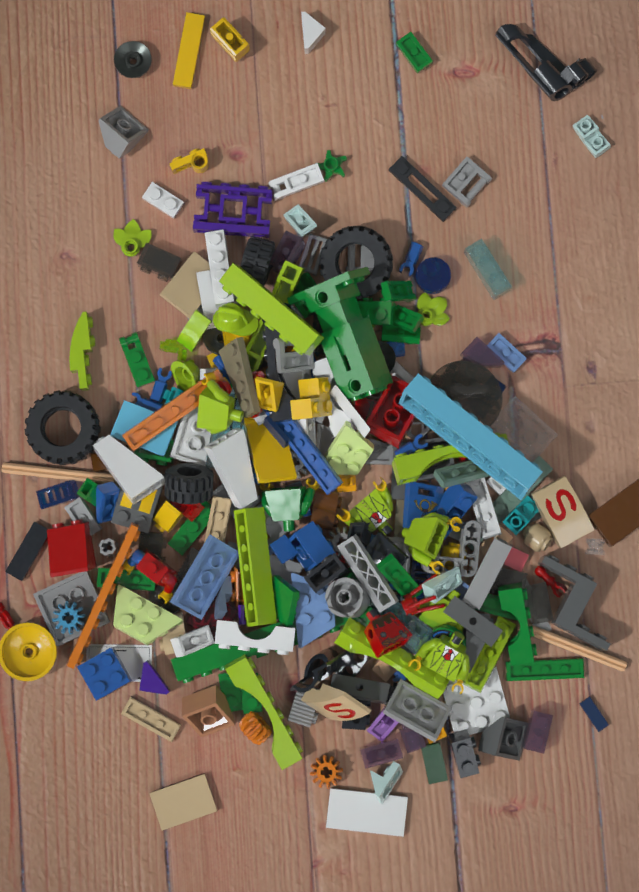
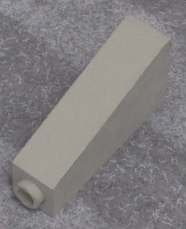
(487, 573)

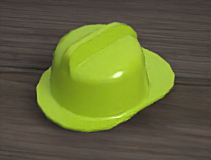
(235, 320)
(185, 374)

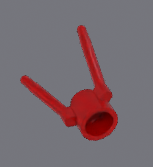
(411, 605)

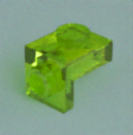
(173, 347)

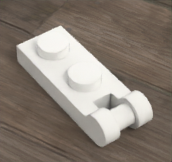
(296, 181)

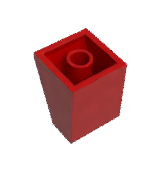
(70, 548)

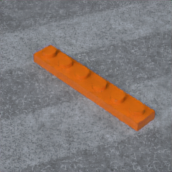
(166, 415)

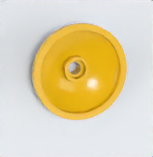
(14, 656)

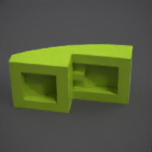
(194, 330)

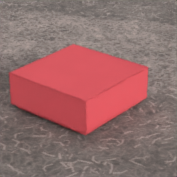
(516, 559)

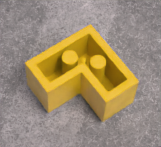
(313, 399)

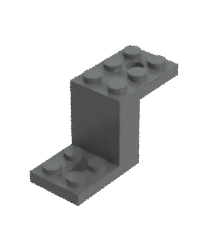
(574, 602)

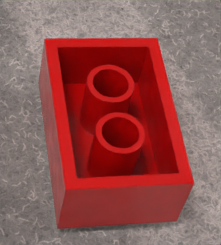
(389, 419)

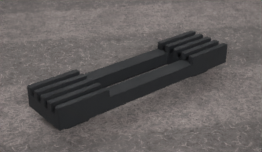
(403, 169)

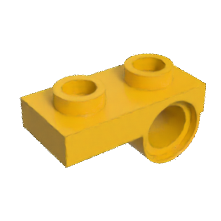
(182, 163)

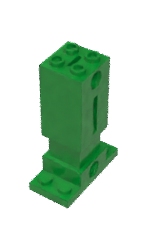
(348, 337)

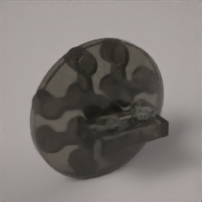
(471, 387)

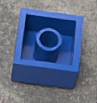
(311, 546)
(104, 673)

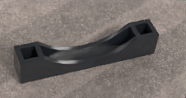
(284, 412)

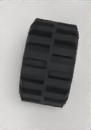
(257, 258)
(188, 483)

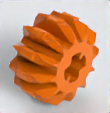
(255, 728)
(331, 766)

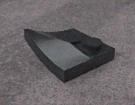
(381, 547)

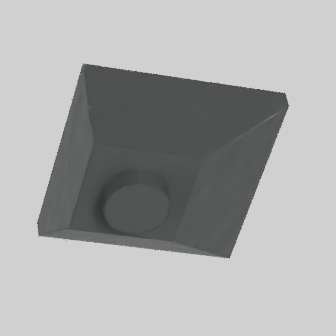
(504, 738)

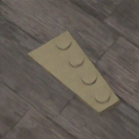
(240, 375)

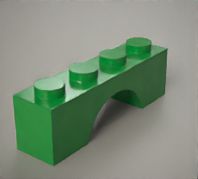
(513, 600)

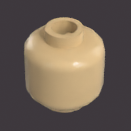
(537, 537)

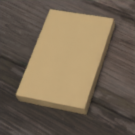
(183, 288)
(183, 802)

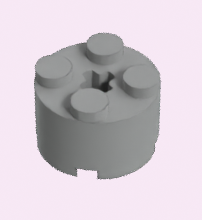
(337, 601)

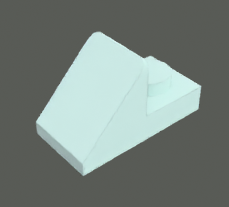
(300, 221)
(385, 784)

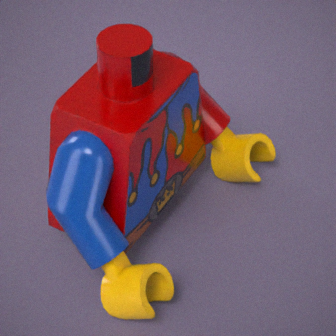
(155, 570)

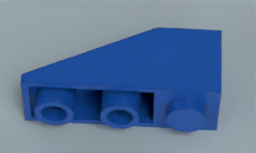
(456, 502)

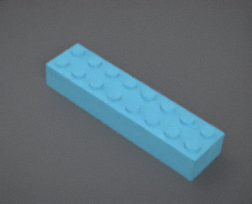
(470, 436)

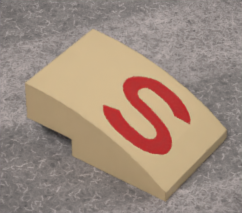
(562, 512)
(335, 704)

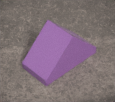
(382, 726)

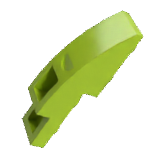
(81, 343)

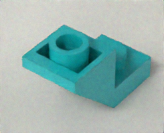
(521, 515)

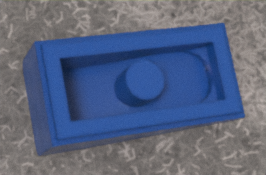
(106, 501)

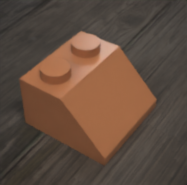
(207, 711)

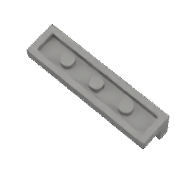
(367, 573)

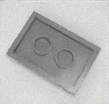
(417, 710)

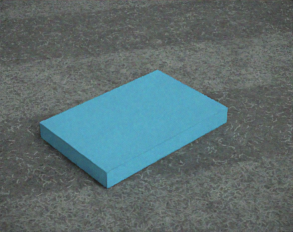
(133, 414)

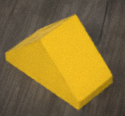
(269, 393)

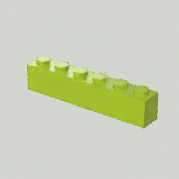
(271, 309)
(255, 566)

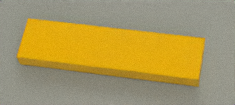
(188, 50)

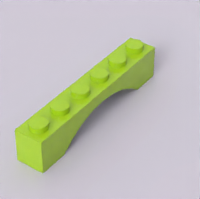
(284, 287)
(410, 467)
(355, 641)
(243, 676)

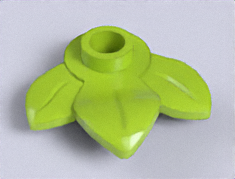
(132, 236)
(434, 309)

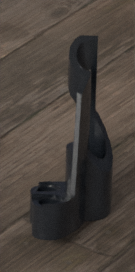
(551, 75)
(334, 662)

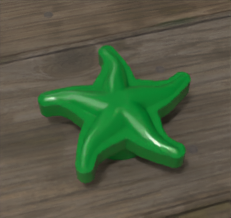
(332, 166)

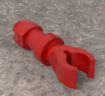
(550, 581)

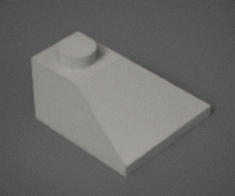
(121, 131)

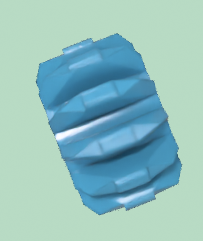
(65, 623)

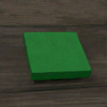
(285, 600)

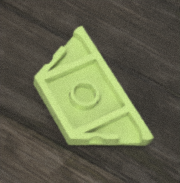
(348, 451)
(141, 617)

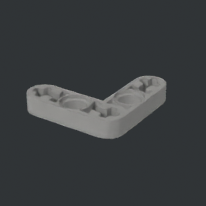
(461, 562)

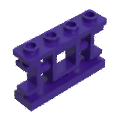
(231, 226)

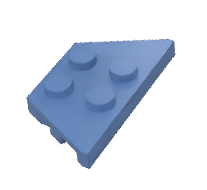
(312, 612)

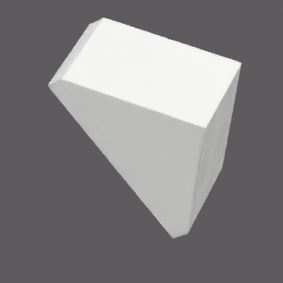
(312, 32)

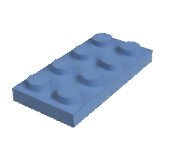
(205, 577)

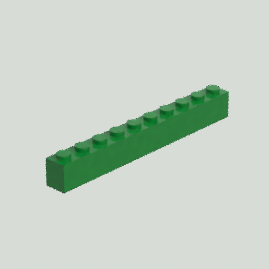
(213, 657)

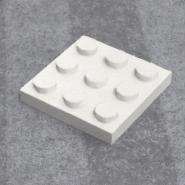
(474, 709)

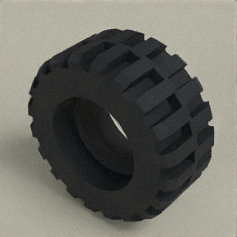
(364, 236)
(44, 409)

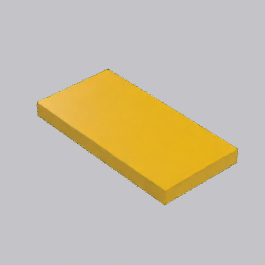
(269, 458)

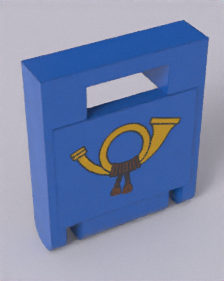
(420, 505)

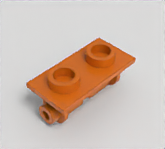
(237, 591)

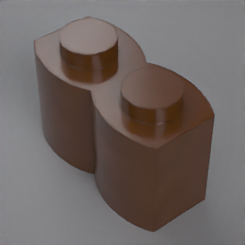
(325, 509)

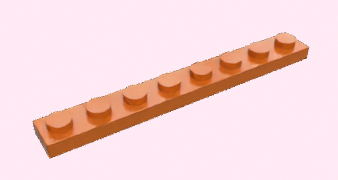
(107, 588)

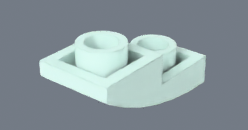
(591, 137)

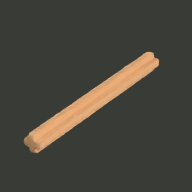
(56, 473)
(578, 648)

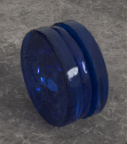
(433, 275)

